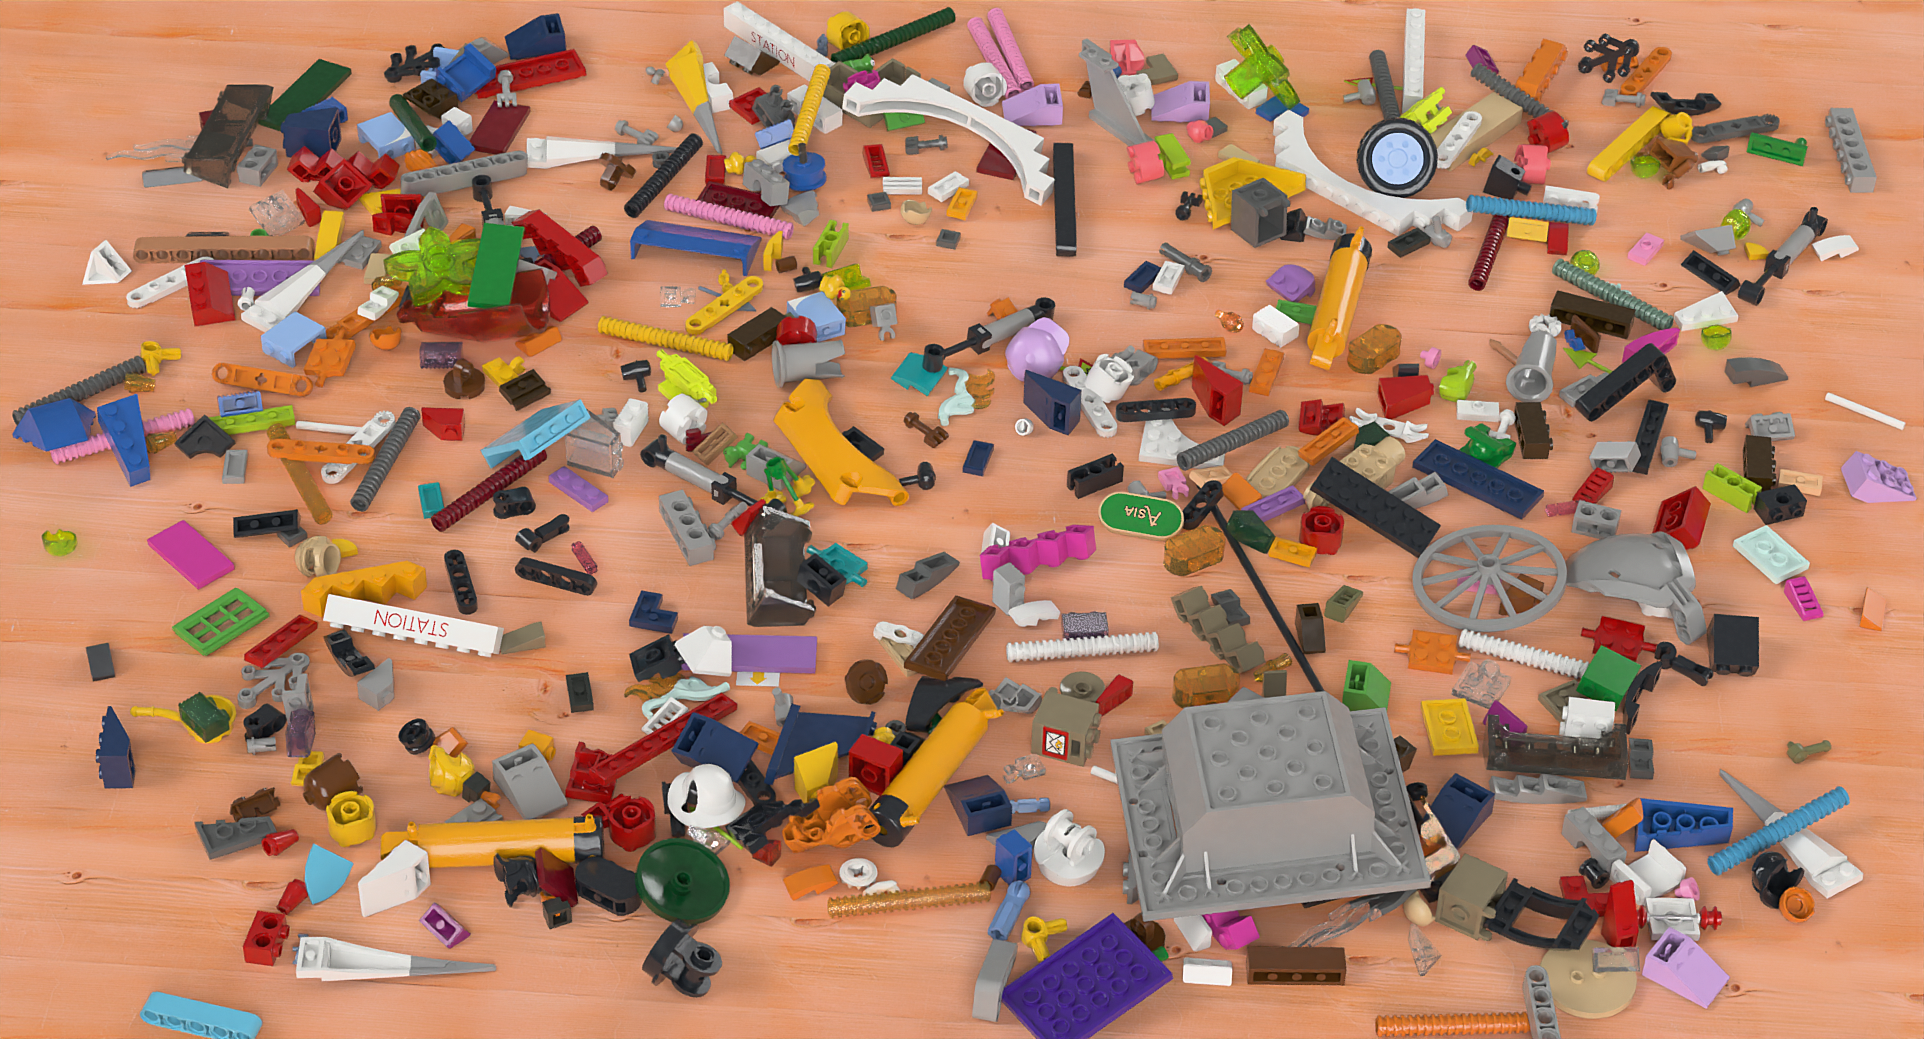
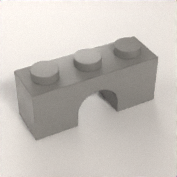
(760, 177)
(1583, 829)

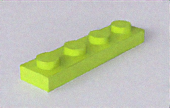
(256, 420)

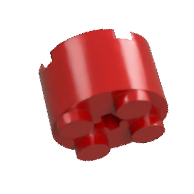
(1548, 131)
(796, 331)
(1322, 529)
(632, 822)

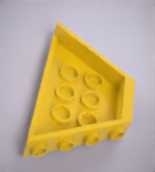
(1234, 173)

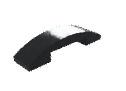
(1701, 104)
(346, 655)
(1644, 680)

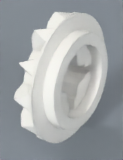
(1538, 323)
(856, 866)

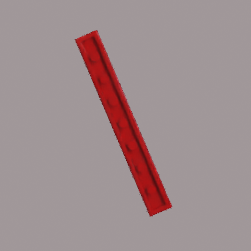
(657, 741)

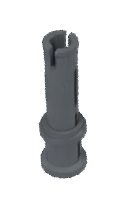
(1191, 265)

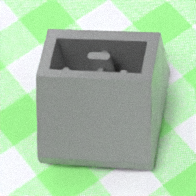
(757, 460)

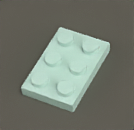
(1771, 554)

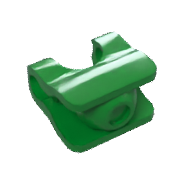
(1487, 448)

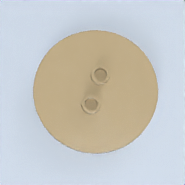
(1586, 992)

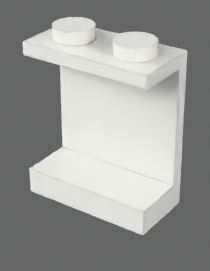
(1652, 874)

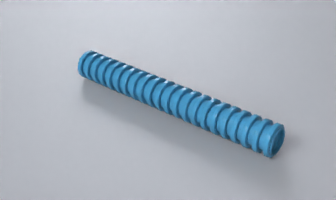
(1529, 209)
(1778, 830)

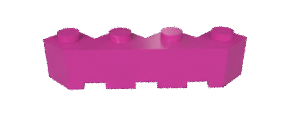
(1047, 549)
(1232, 929)

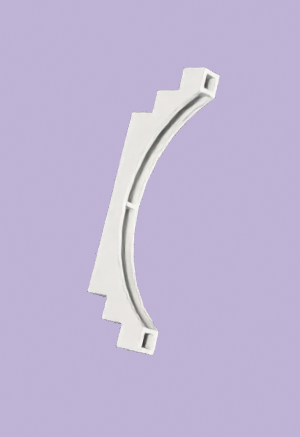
(924, 98)
(1386, 211)

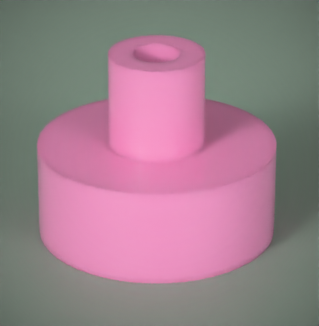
(1432, 357)
(1688, 889)

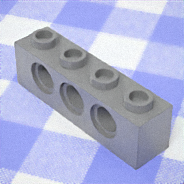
(687, 527)

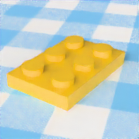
(1449, 727)

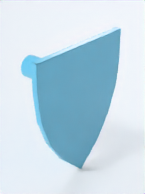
(324, 873)

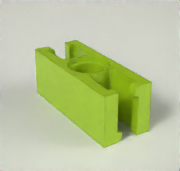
(1173, 156)
(830, 243)
(1731, 487)

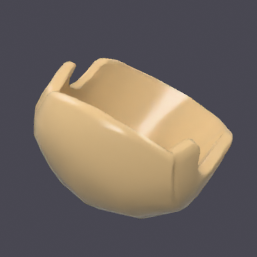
(915, 212)
(1417, 910)

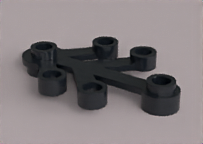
(1609, 55)
(395, 73)

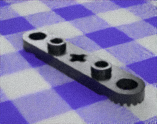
(753, 785)

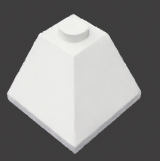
(707, 651)

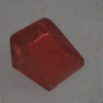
(769, 854)

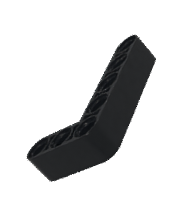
(1644, 364)

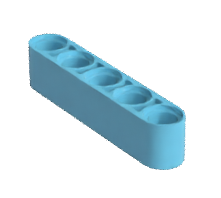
(199, 1017)

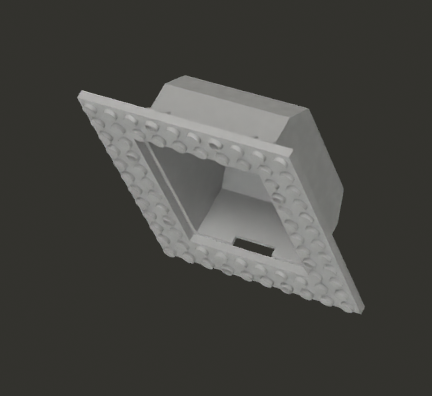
(1268, 806)

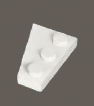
(1706, 312)

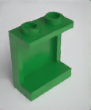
(1608, 677)

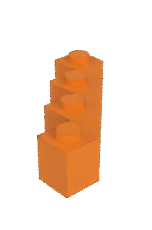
(1542, 68)

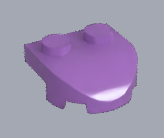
(1292, 282)

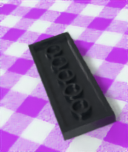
(1375, 507)

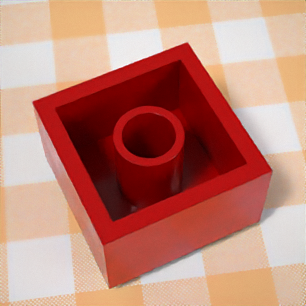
(874, 763)

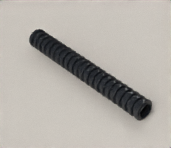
(663, 175)

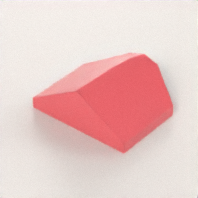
(1127, 55)

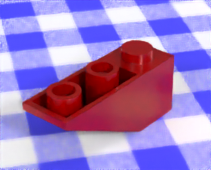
(1620, 916)

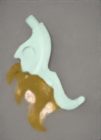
(969, 395)
(677, 687)

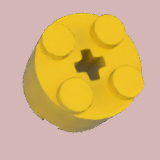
(846, 30)
(351, 818)

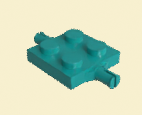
(843, 561)

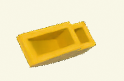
(329, 232)

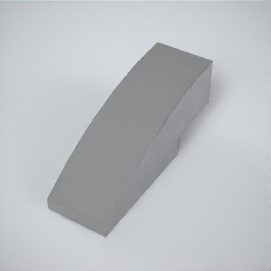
(1421, 492)

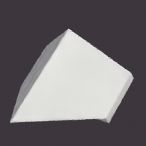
(105, 266)

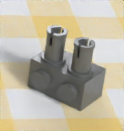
(772, 108)

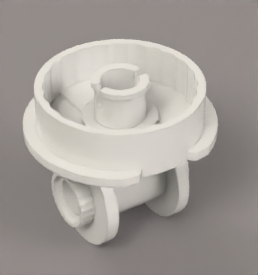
(1067, 852)

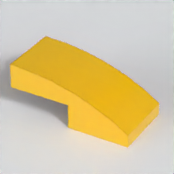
(773, 250)
(305, 765)

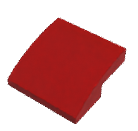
(1318, 417)

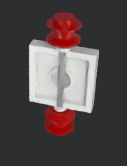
(1677, 914)

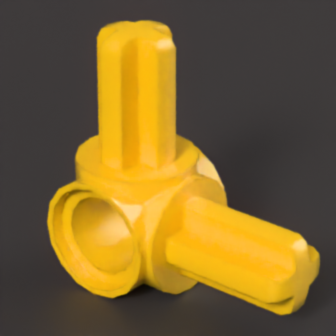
(153, 355)
(1043, 930)

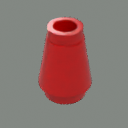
(279, 841)
(292, 896)

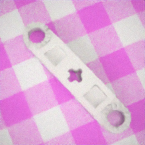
(1458, 138)
(160, 287)
(1096, 412)
(368, 435)

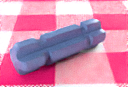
(1030, 805)

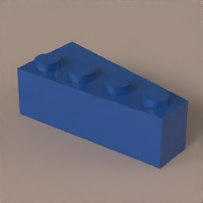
(125, 434)
(1682, 824)

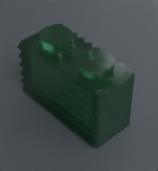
(204, 716)

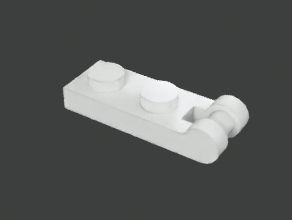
(1570, 197)

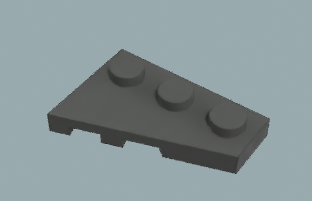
(231, 837)

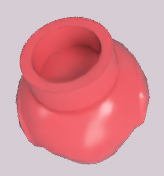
(1199, 131)

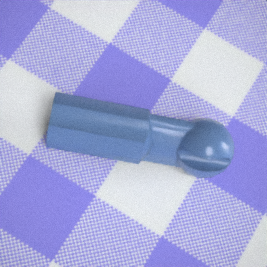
(1009, 910)

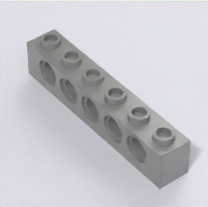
(1851, 150)

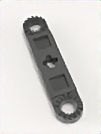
(1735, 128)

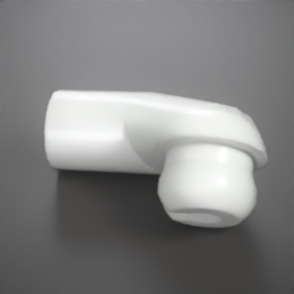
(1720, 165)
(882, 887)

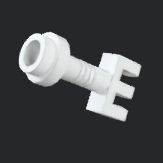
(1506, 418)

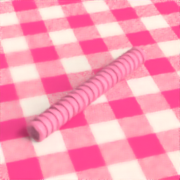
(1010, 49)
(991, 54)
(727, 216)
(100, 442)

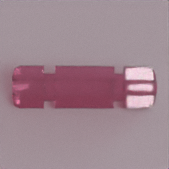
(1562, 508)
(584, 557)

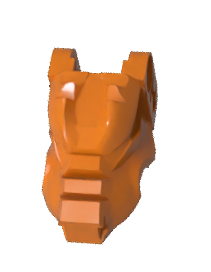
(836, 819)

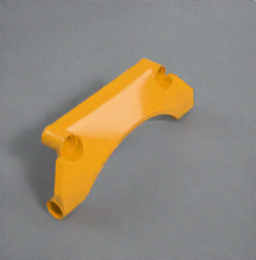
(827, 452)

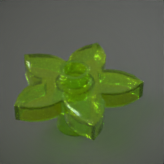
(1260, 67)
(435, 266)

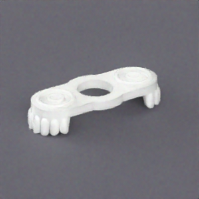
(887, 630)

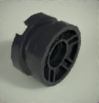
(416, 736)

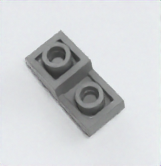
(1330, 230)

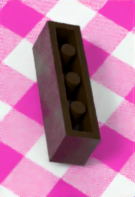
(1599, 315)

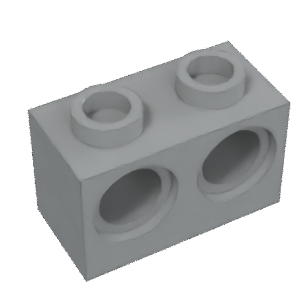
(257, 165)
(1595, 520)

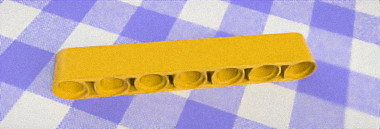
(1627, 144)

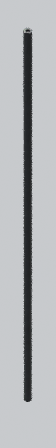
(1304, 664)

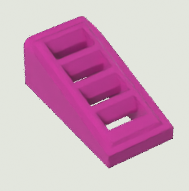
(1801, 587)

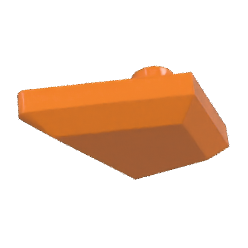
(451, 742)

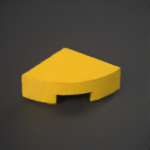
(1755, 251)
(346, 547)

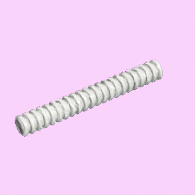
(1082, 647)
(1523, 654)

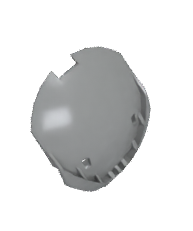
(1650, 571)

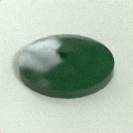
(682, 881)

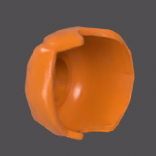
(385, 338)
(1796, 905)

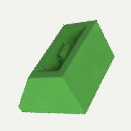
(1365, 687)

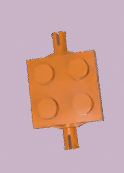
(329, 357)
(1432, 652)

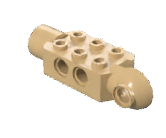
(1370, 461)

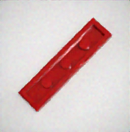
(280, 641)

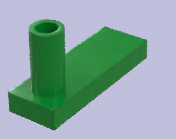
(1778, 149)

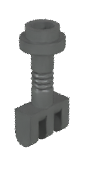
(913, 145)

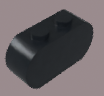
(607, 885)

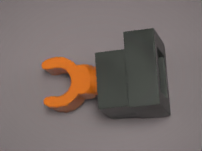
(479, 787)
(555, 911)

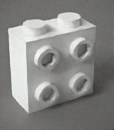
(1587, 718)

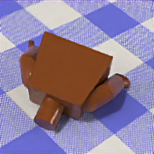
(1673, 156)

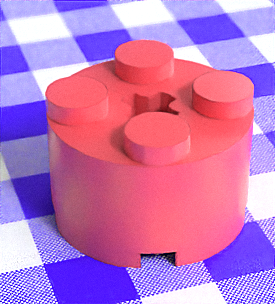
(1145, 162)
(1534, 162)

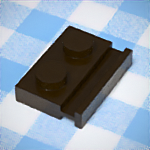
(524, 389)

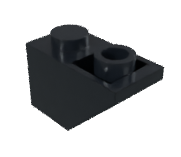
(908, 743)

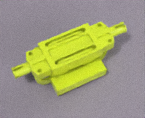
(1437, 115)
(684, 378)

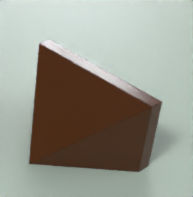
(1589, 336)

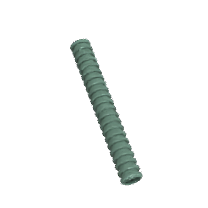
(1612, 294)

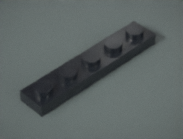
(1649, 434)

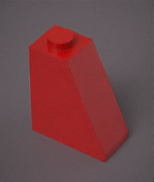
(1404, 394)

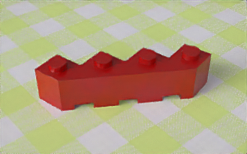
(308, 166)
(563, 246)

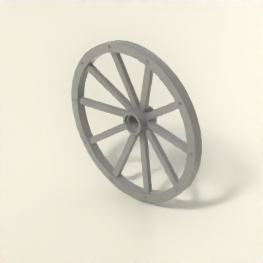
(1488, 571)

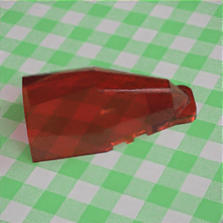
(451, 317)

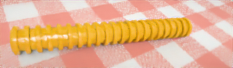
(809, 108)
(665, 338)

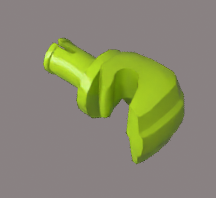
(1458, 382)

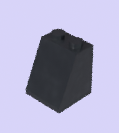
(1733, 644)

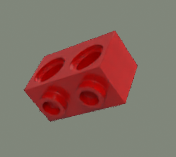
(265, 938)

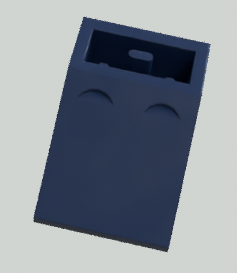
(537, 38)
(1052, 402)
(715, 744)
(115, 754)
(980, 804)
(1462, 808)

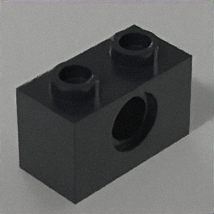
(1780, 504)
(821, 579)

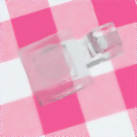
(673, 296)
(1027, 767)

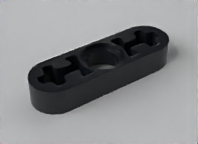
(1199, 514)

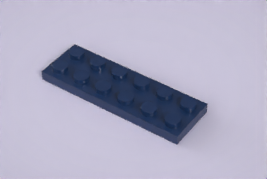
(1479, 479)

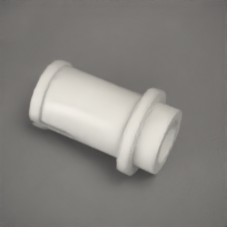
(246, 298)

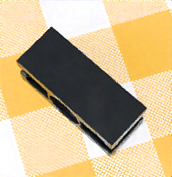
(1095, 476)

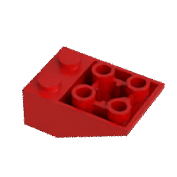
(563, 294)
(1217, 391)

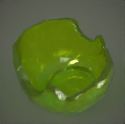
(1644, 166)
(1740, 223)
(1586, 260)
(1716, 337)
(60, 543)

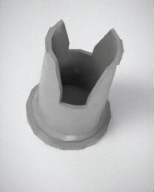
(806, 361)
(1531, 376)

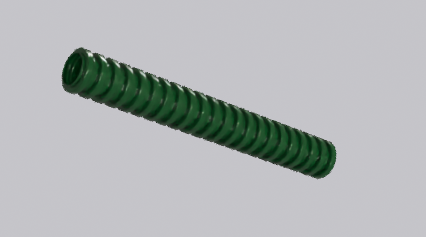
(412, 123)

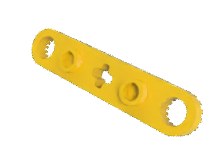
(714, 312)

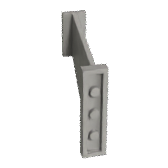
(1110, 103)

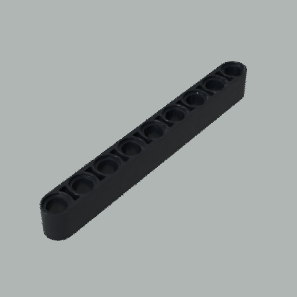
(1064, 199)

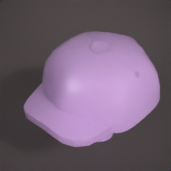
(1037, 349)

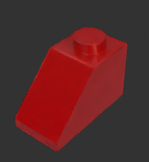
(444, 422)

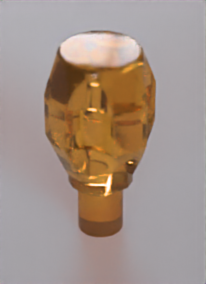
(1230, 321)

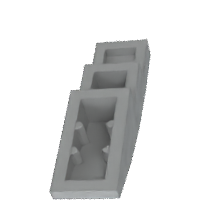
(1544, 790)

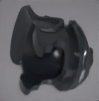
(518, 876)
(1772, 878)

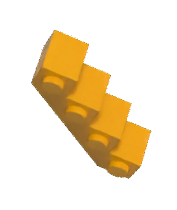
(370, 583)

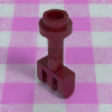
(695, 437)

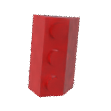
(209, 294)
(1684, 517)

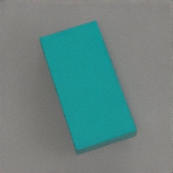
(430, 499)

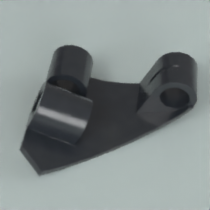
(931, 696)

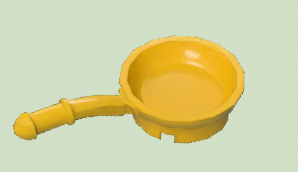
(221, 703)

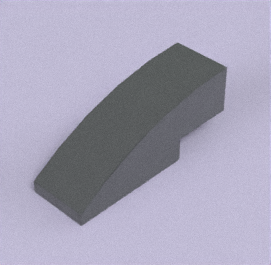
(1754, 371)
(926, 574)

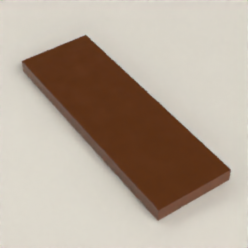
(949, 638)

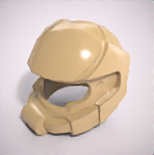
(319, 553)

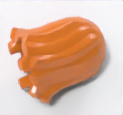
(419, 160)

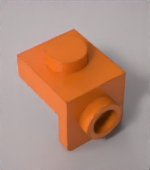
(1002, 308)

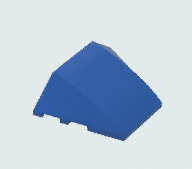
(55, 425)

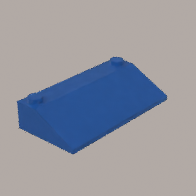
(696, 240)

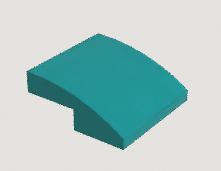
(913, 374)

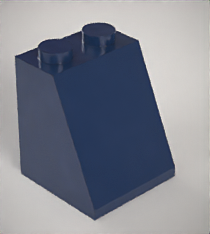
(313, 129)

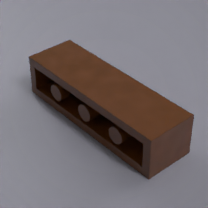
(1295, 965)

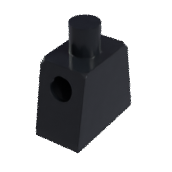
(1506, 179)

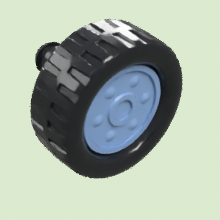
(1397, 157)

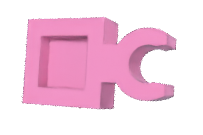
(1173, 480)

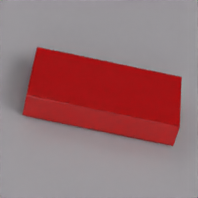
(715, 169)

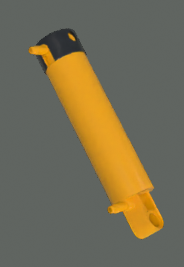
(1339, 298)
(932, 767)
(477, 842)

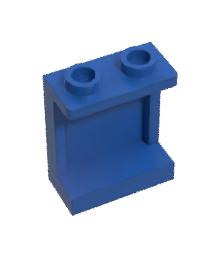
(466, 73)

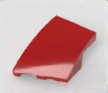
(583, 786)

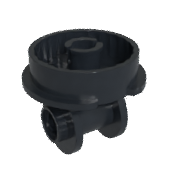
(682, 960)

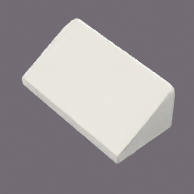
(995, 535)
(1195, 931)
(1207, 971)

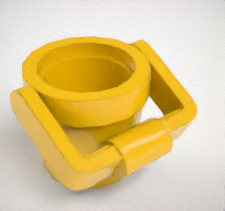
(1676, 126)

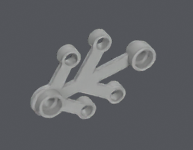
(294, 663)

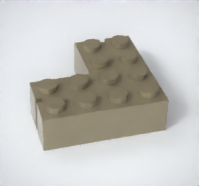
(840, 72)

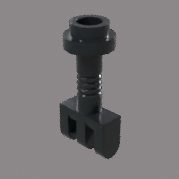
(1183, 212)

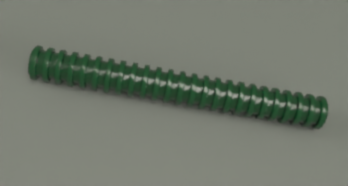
(896, 36)

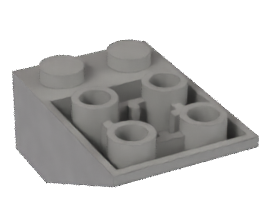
(528, 782)

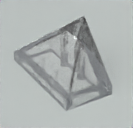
(1422, 949)
(1616, 959)

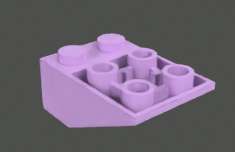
(1183, 103)
(1035, 106)
(1876, 480)
(1684, 968)

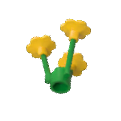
(802, 486)

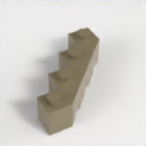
(1211, 625)

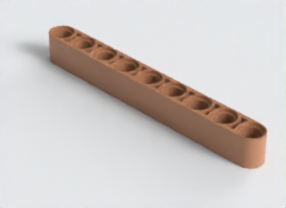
(222, 248)

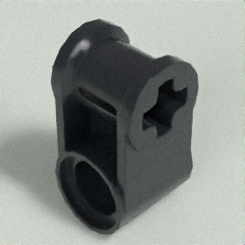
(514, 502)
(264, 722)

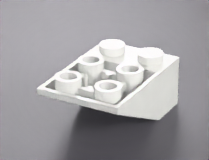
(395, 879)

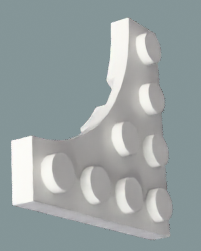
(1164, 441)

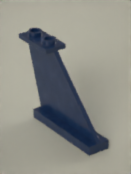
(810, 731)

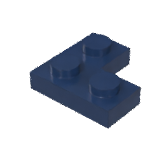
(649, 616)

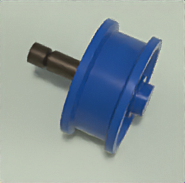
(804, 171)

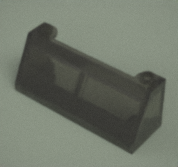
(227, 132)
(772, 565)
(1555, 754)

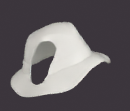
(716, 801)

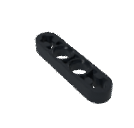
(1185, 408)
(462, 581)
(579, 582)

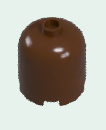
(329, 780)

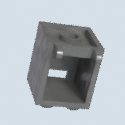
(1259, 212)

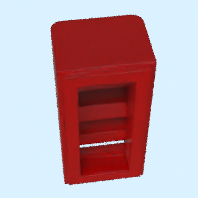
(872, 151)
(308, 208)
(1598, 482)
(743, 521)
(1115, 694)

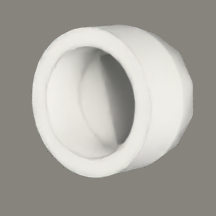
(1022, 425)

